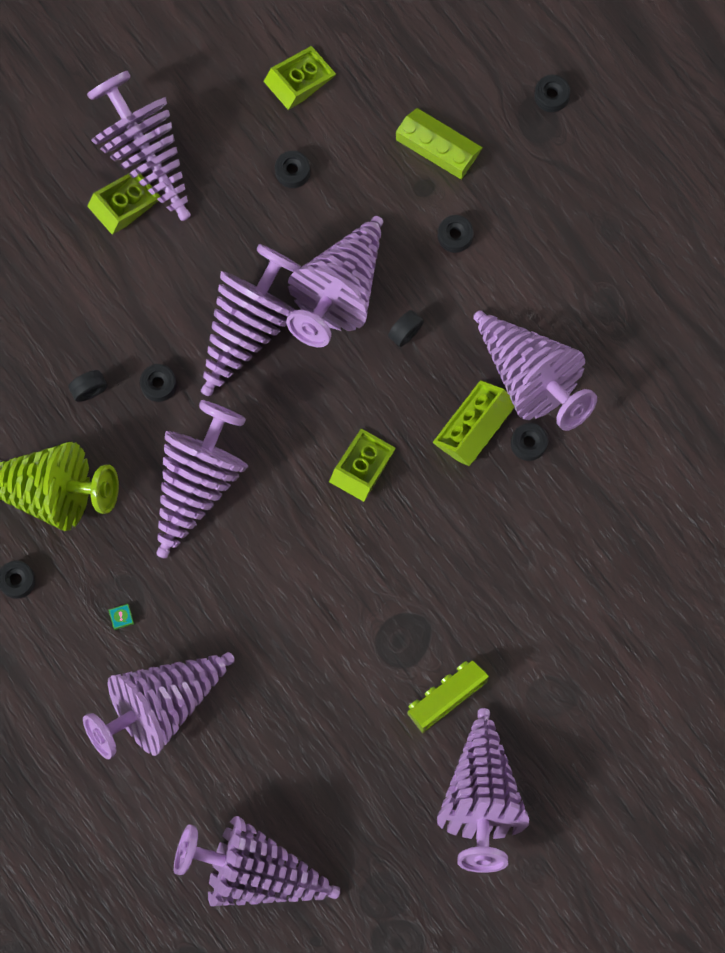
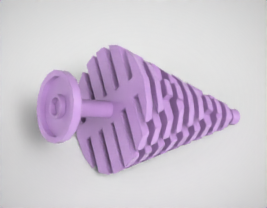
(136, 132)
(335, 286)
(251, 303)
(537, 372)
(194, 475)
(155, 702)
(483, 797)
(247, 872)

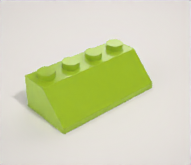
(437, 143)
(475, 422)
(447, 696)

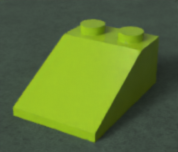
(298, 77)
(122, 202)
(362, 465)

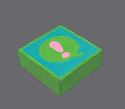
(121, 617)

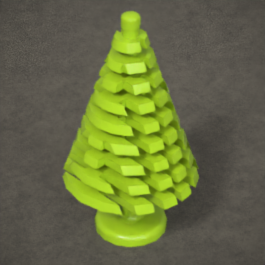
(56, 485)

